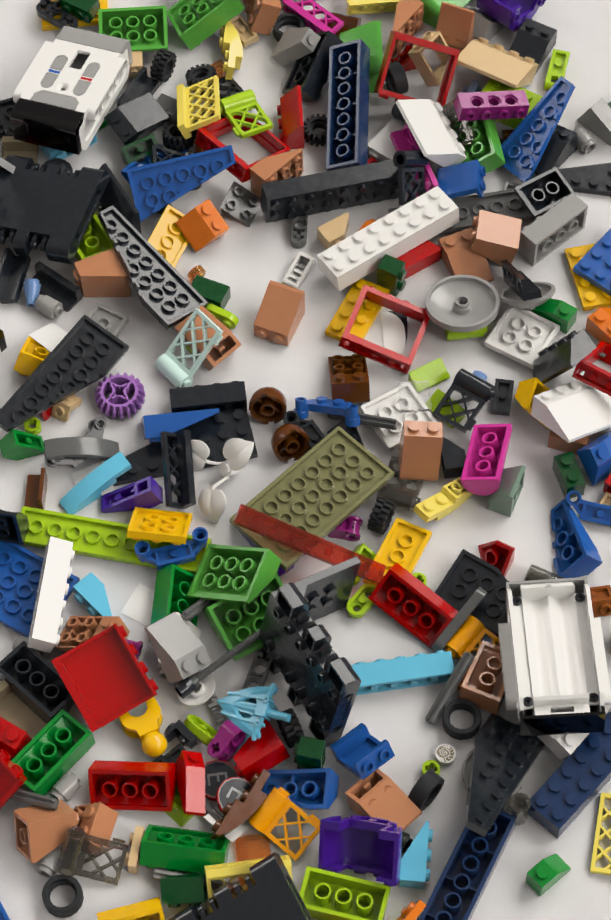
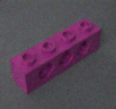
(491, 105)

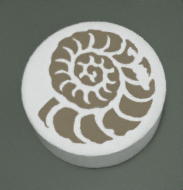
(445, 754)

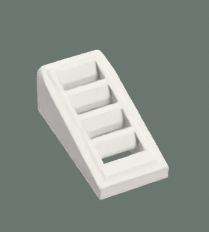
(310, 261)

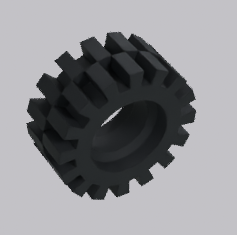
(163, 65)
(199, 74)
(313, 123)
(174, 139)
(381, 515)
(291, 730)

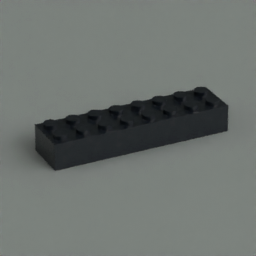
(329, 191)

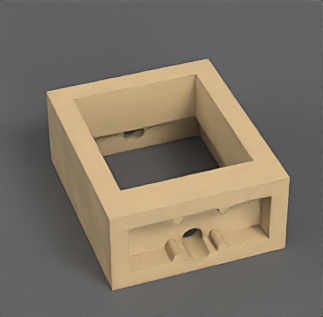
(430, 77)

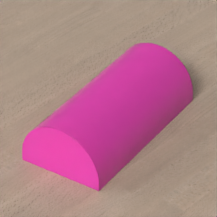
(486, 458)

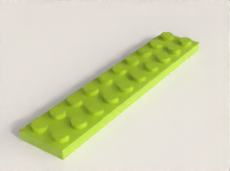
(92, 537)

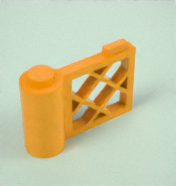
(468, 637)
(273, 810)

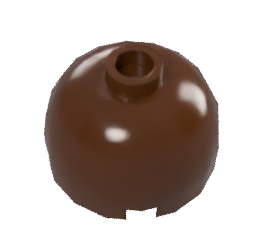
(267, 405)
(289, 442)

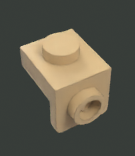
(63, 408)

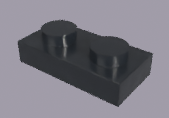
(502, 401)

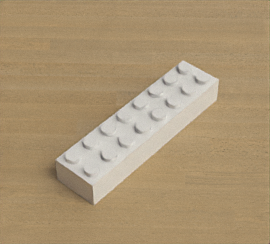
(389, 235)

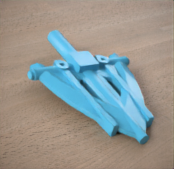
(235, 703)

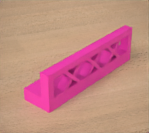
(309, 18)
(404, 140)

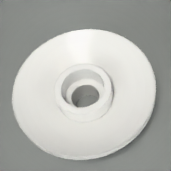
(202, 692)

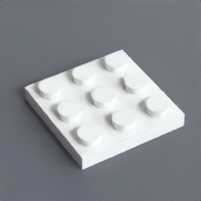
(521, 335)
(388, 406)

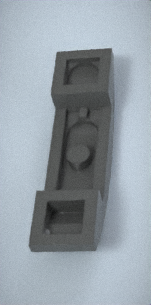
(80, 447)

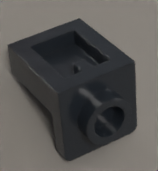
(182, 733)

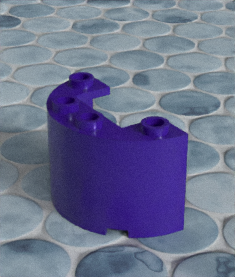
(509, 12)
(361, 845)

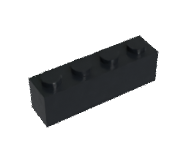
(213, 396)

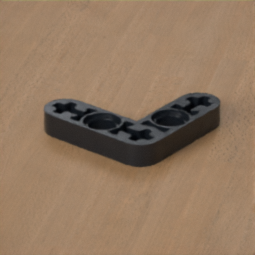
(53, 10)

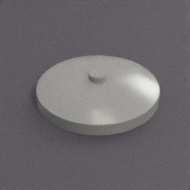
(462, 303)

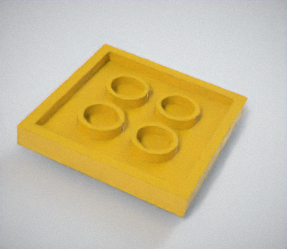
(159, 525)

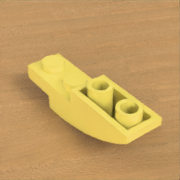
(231, 49)
(444, 502)

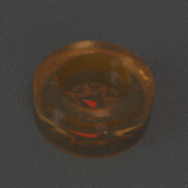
(197, 270)

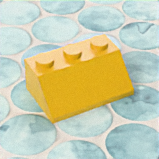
(144, 910)

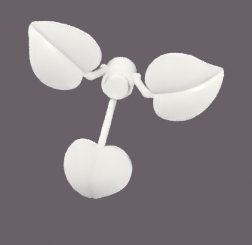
(237, 452)

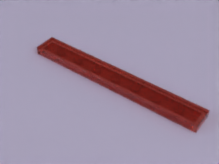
(306, 542)

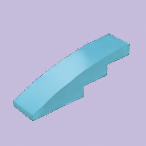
(94, 483)

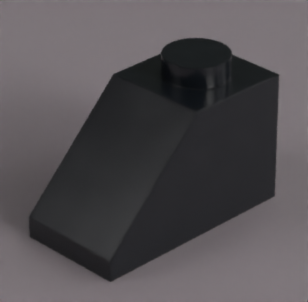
(452, 459)

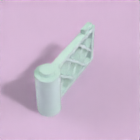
(171, 365)

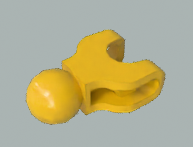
(146, 729)

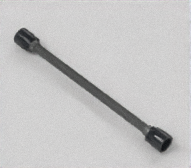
(188, 685)

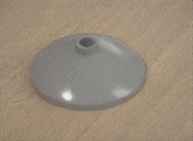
(510, 298)

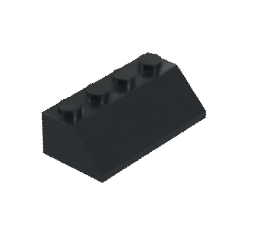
(312, 69)
(116, 196)
(562, 355)
(35, 682)

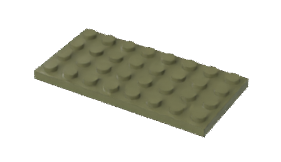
(319, 491)

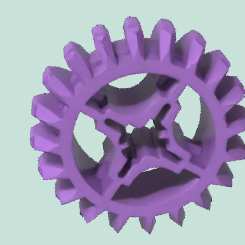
(118, 401)

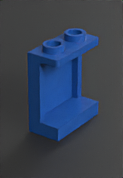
(462, 179)
(361, 751)

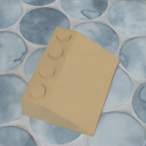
(498, 63)

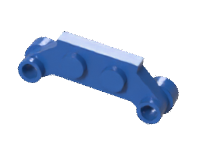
(324, 405)
(590, 510)
(172, 553)

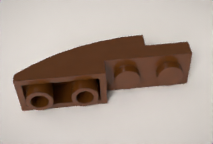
(240, 810)

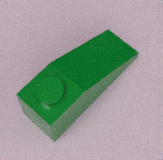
(558, 312)

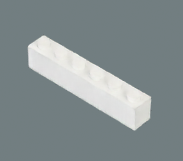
(50, 595)

